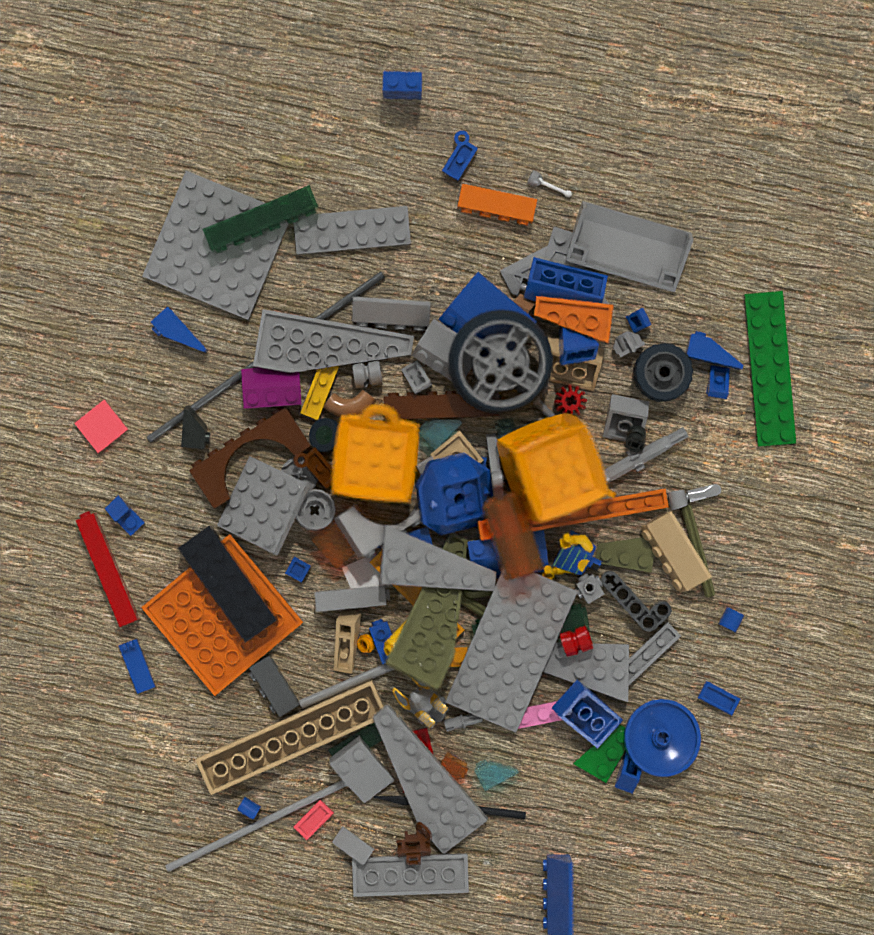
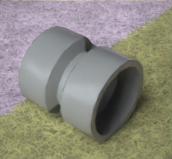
(367, 374)

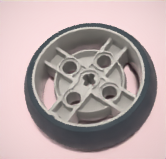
(519, 331)

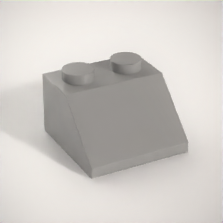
(622, 414)

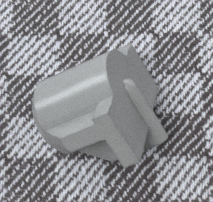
(627, 343)

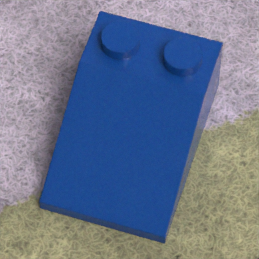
(587, 713)

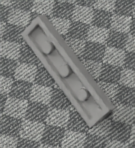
(651, 650)

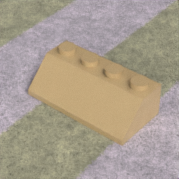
(675, 552)

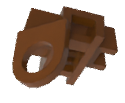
(421, 838)

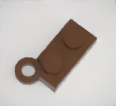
(316, 465)

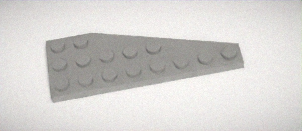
(305, 343)
(429, 787)

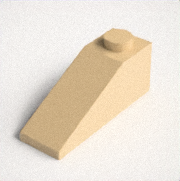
(346, 640)

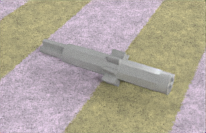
(636, 460)

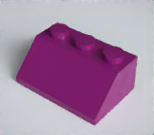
(270, 388)

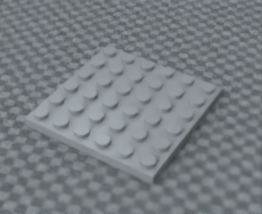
(190, 267)

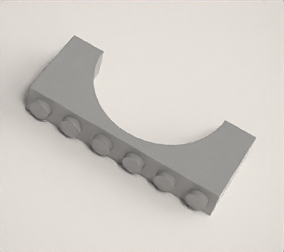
(366, 535)

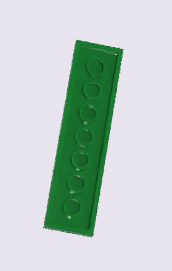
(770, 368)

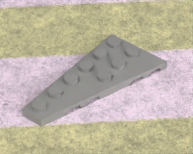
(421, 564)
(599, 669)

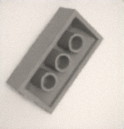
(391, 312)

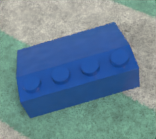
(478, 298)
(559, 894)

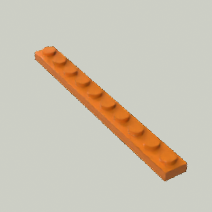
(600, 510)

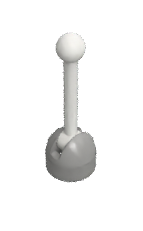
(536, 179)

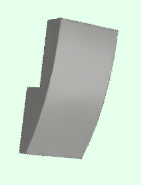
(353, 845)

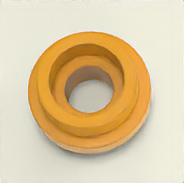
(365, 643)

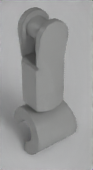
(679, 498)

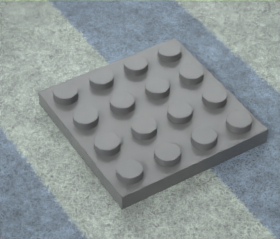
(263, 505)

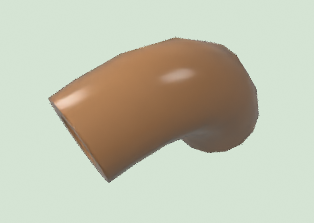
(353, 406)

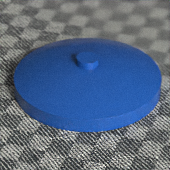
(662, 738)

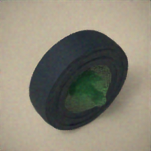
(324, 435)

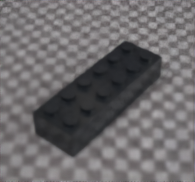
(228, 583)

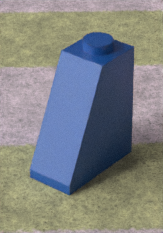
(576, 347)

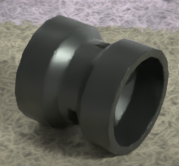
(635, 438)

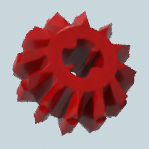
(567, 395)

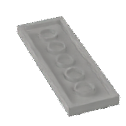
(352, 230)
(393, 877)

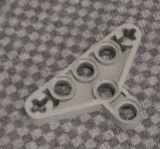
(495, 471)

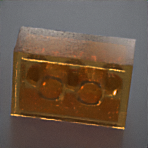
(333, 542)

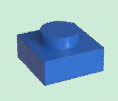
(298, 569)

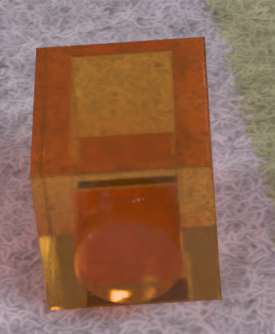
(454, 765)

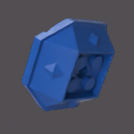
(439, 485)

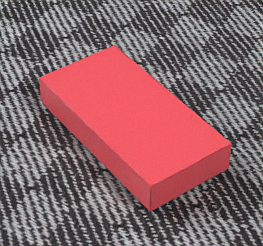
(313, 819)

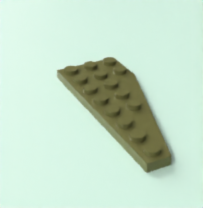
(430, 633)

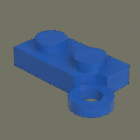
(460, 157)

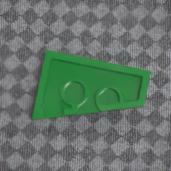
(603, 760)

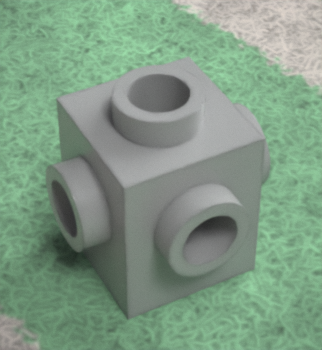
(595, 591)

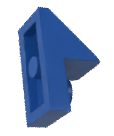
(718, 382)
(124, 515)

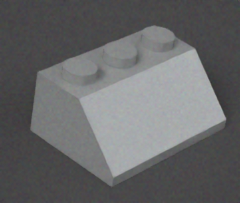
(435, 347)

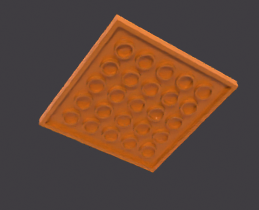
(204, 633)

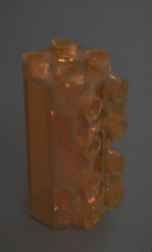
(511, 536)

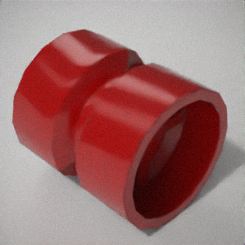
(576, 641)

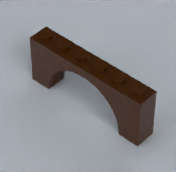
(212, 471)

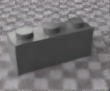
(274, 686)

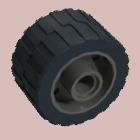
(678, 370)

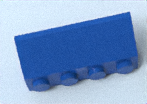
(564, 282)
(484, 553)

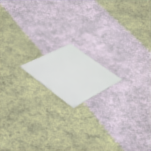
(362, 574)

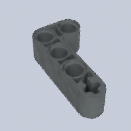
(632, 598)

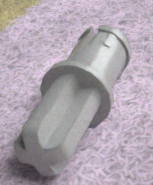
(461, 721)

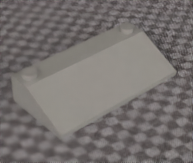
(629, 246)

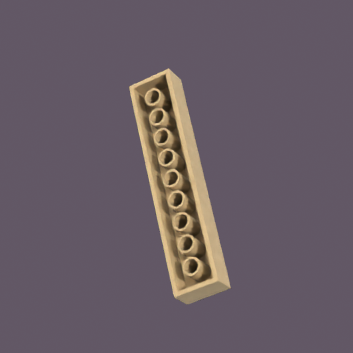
(290, 737)

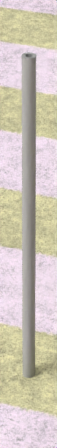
(256, 825)

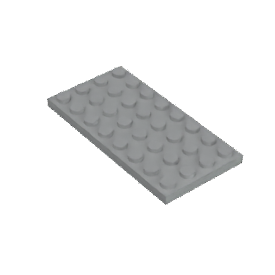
(511, 648)

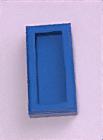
(718, 698)

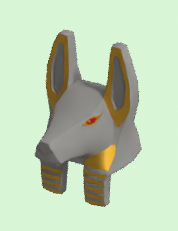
(424, 704)

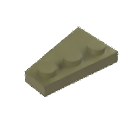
(628, 554)

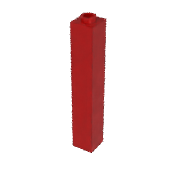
(107, 568)

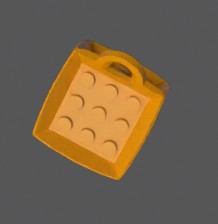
(375, 456)
(553, 467)

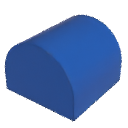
(638, 320)
(731, 619)
(249, 808)

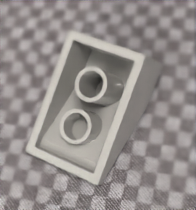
(361, 769)

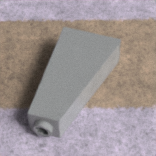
(351, 598)

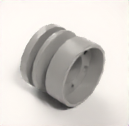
(326, 510)

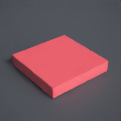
(101, 426)

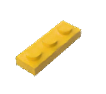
(319, 392)

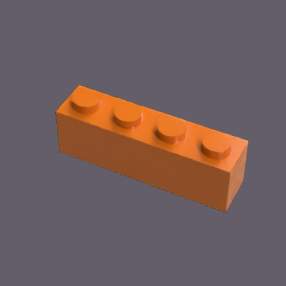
(496, 203)

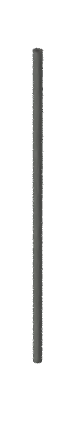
(236, 377)

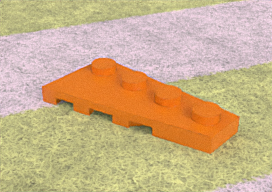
(579, 316)

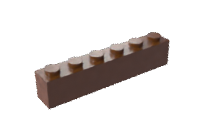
(434, 406)

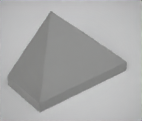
(416, 377)

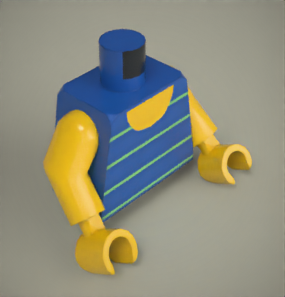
(573, 557)

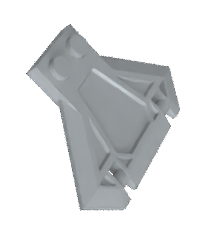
(554, 252)

